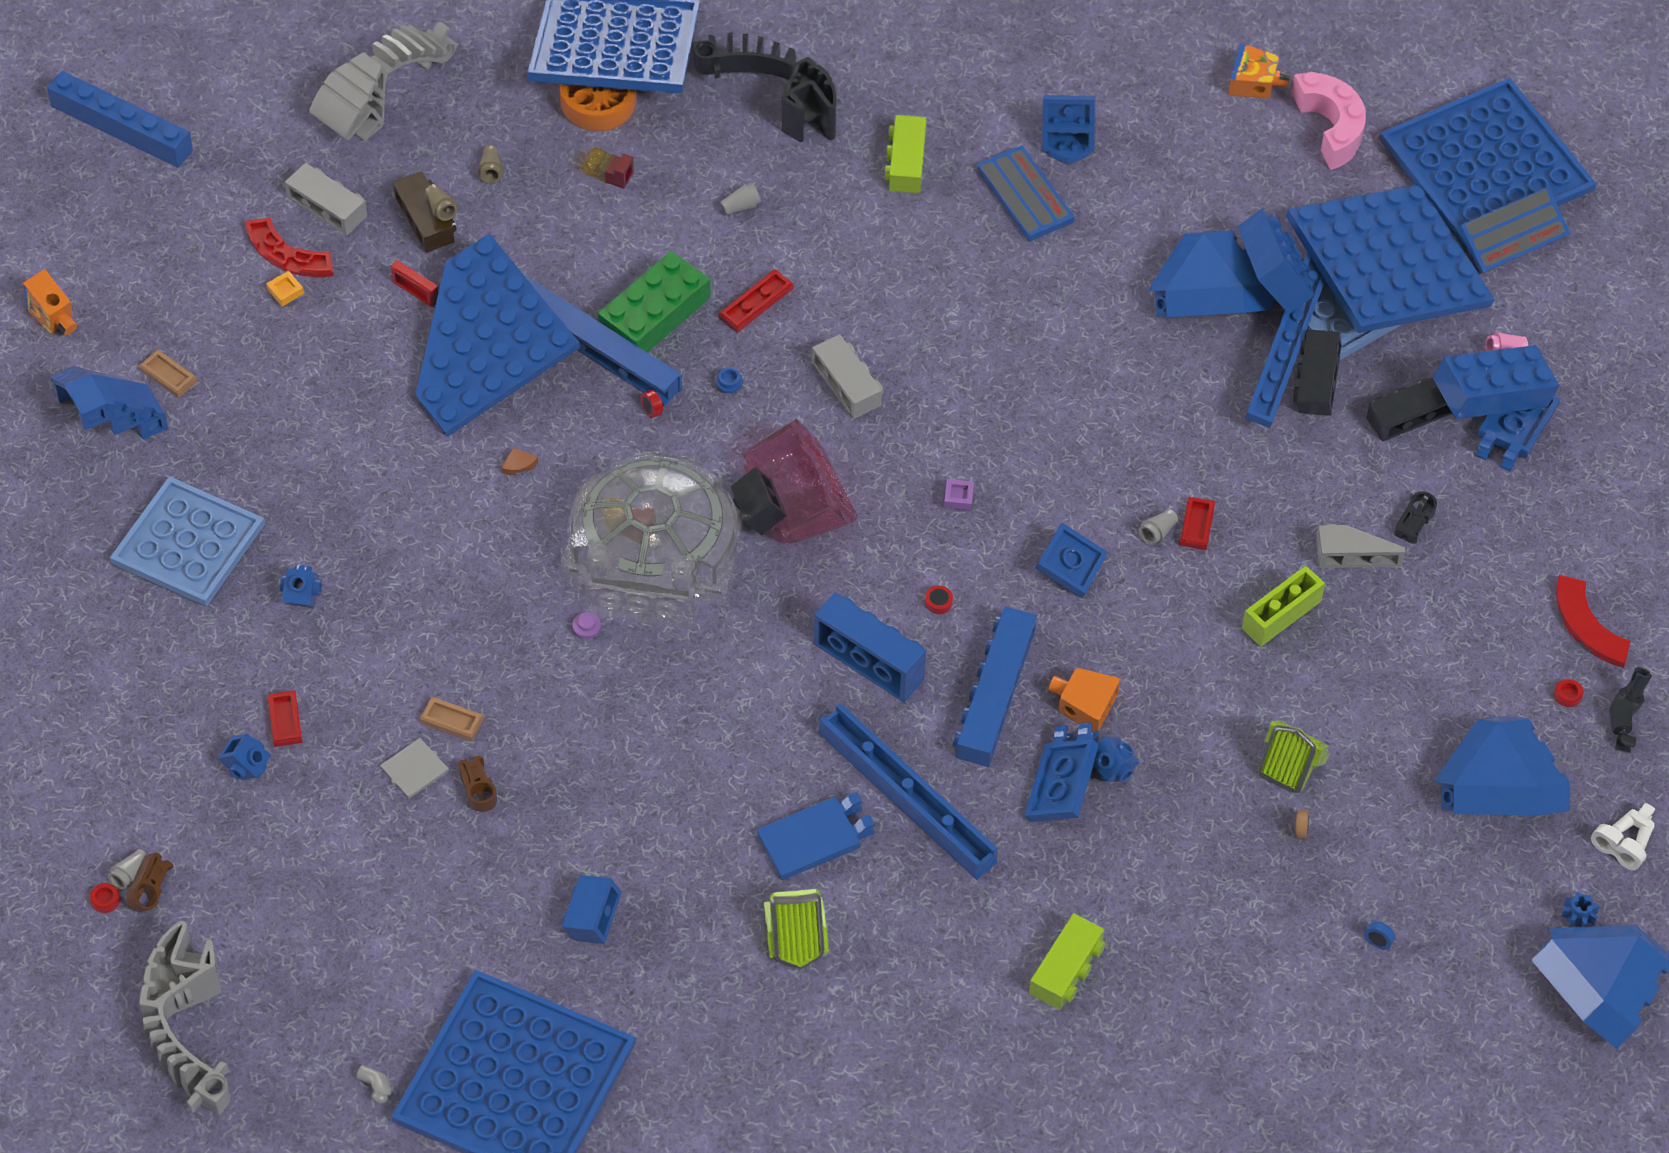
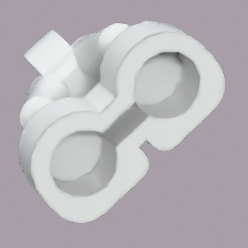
(1627, 851)

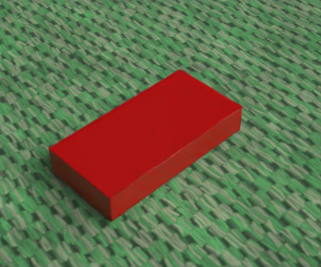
(414, 283)
(1197, 523)
(284, 718)

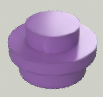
(586, 625)

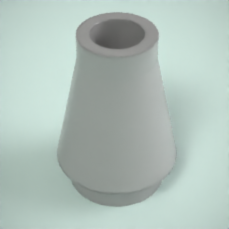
(742, 199)
(1156, 528)
(124, 872)

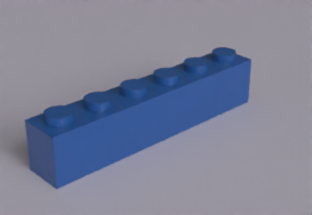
(120, 119)
(995, 687)

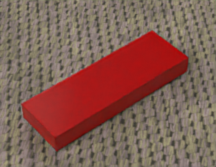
(756, 300)

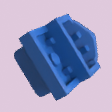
(1068, 127)

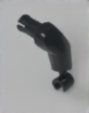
(1625, 705)

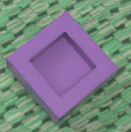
(959, 494)

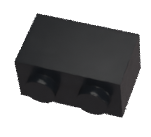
(758, 501)

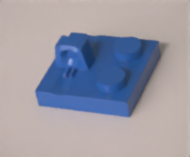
(1071, 560)

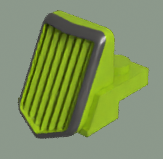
(1291, 756)
(796, 927)

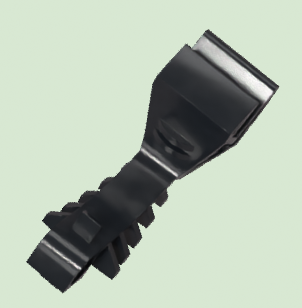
(808, 90)

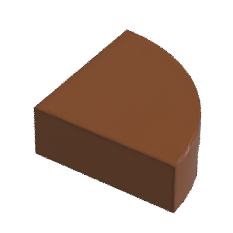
(518, 462)

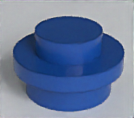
(729, 380)

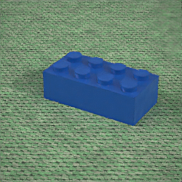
(1276, 260)
(1496, 381)
(869, 646)

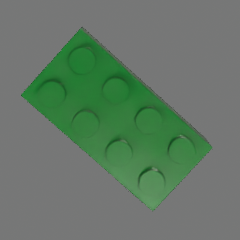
(657, 302)

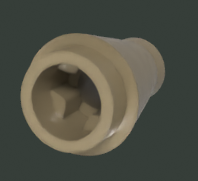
(490, 166)
(442, 204)

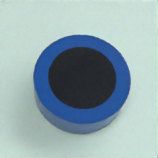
(1379, 935)

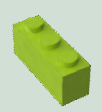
(906, 154)
(1283, 606)
(1067, 962)

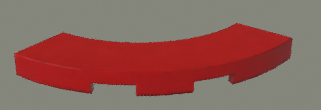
(281, 255)
(1583, 624)

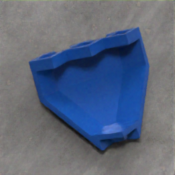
(1209, 277)
(110, 399)
(1503, 772)
(1604, 974)

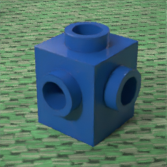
(307, 593)
(244, 757)
(1114, 760)

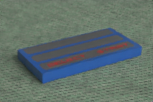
(1025, 193)
(1514, 230)

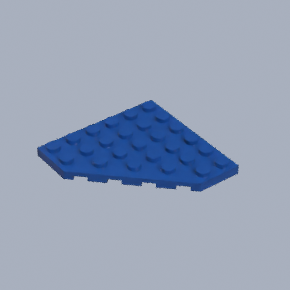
(486, 336)

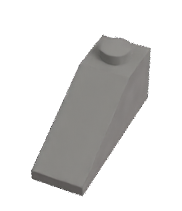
(1348, 547)

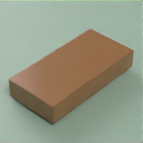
(168, 373)
(451, 719)

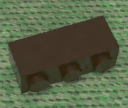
(429, 230)

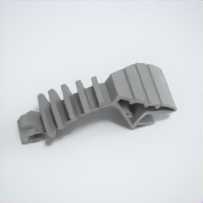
(355, 92)
(172, 983)

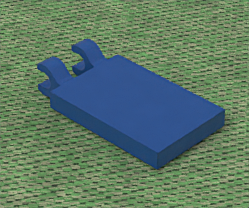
(1514, 432)
(1063, 775)
(815, 835)

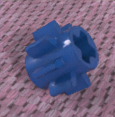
(1580, 910)

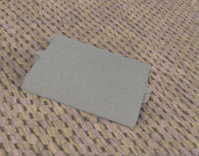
(414, 768)

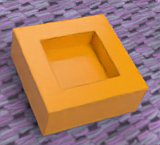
(285, 288)

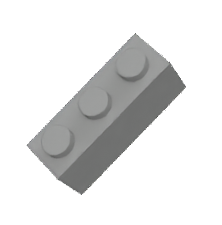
(326, 198)
(847, 376)

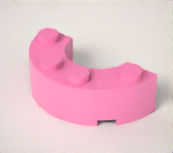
(1340, 105)

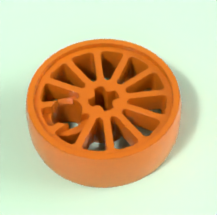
(602, 108)

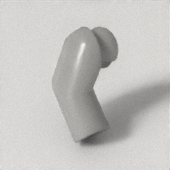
(378, 1082)

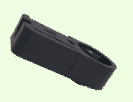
(1414, 519)

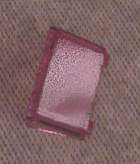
(803, 481)

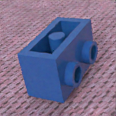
(591, 909)

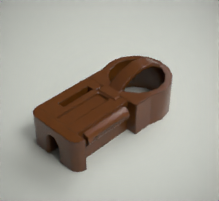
(475, 782)
(148, 879)

